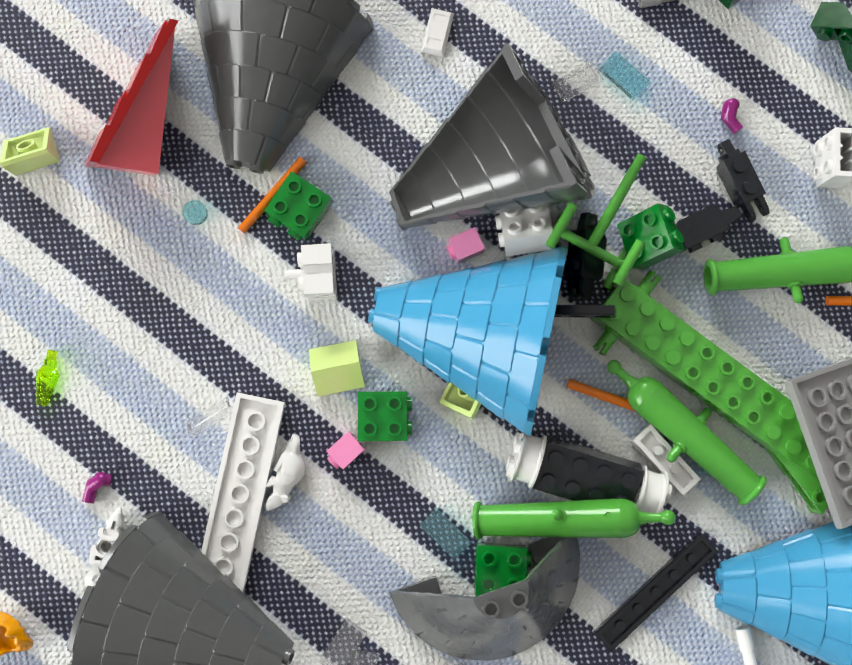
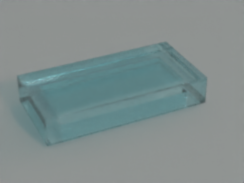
(624, 75)
(445, 533)

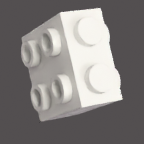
(833, 159)
(524, 230)

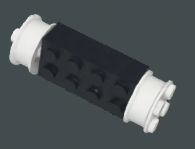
(584, 473)

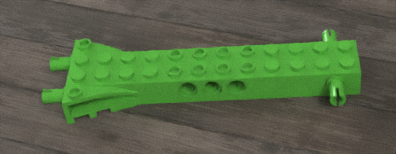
(713, 379)

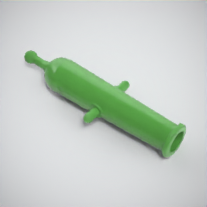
(781, 270)
(690, 434)
(564, 519)

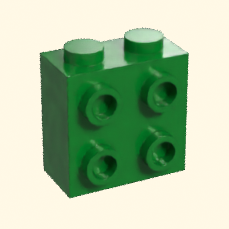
(298, 207)
(657, 230)
(384, 416)
(499, 566)

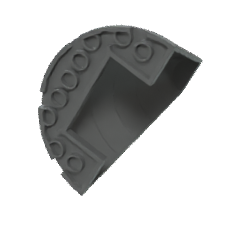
(272, 68)
(493, 154)
(169, 607)
(499, 620)

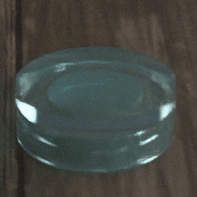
(195, 212)

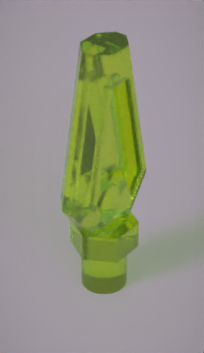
(46, 378)

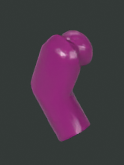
(729, 113)
(93, 484)

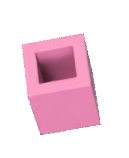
(465, 245)
(345, 451)

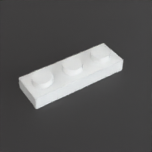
(656, 449)

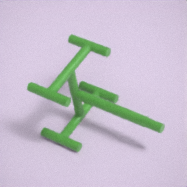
(622, 263)

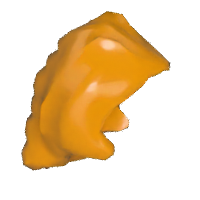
(13, 635)

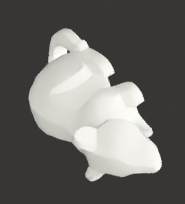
(289, 471)
(107, 536)

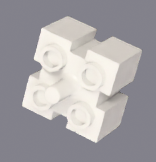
(317, 272)

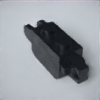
(741, 180)
(705, 226)
(582, 266)

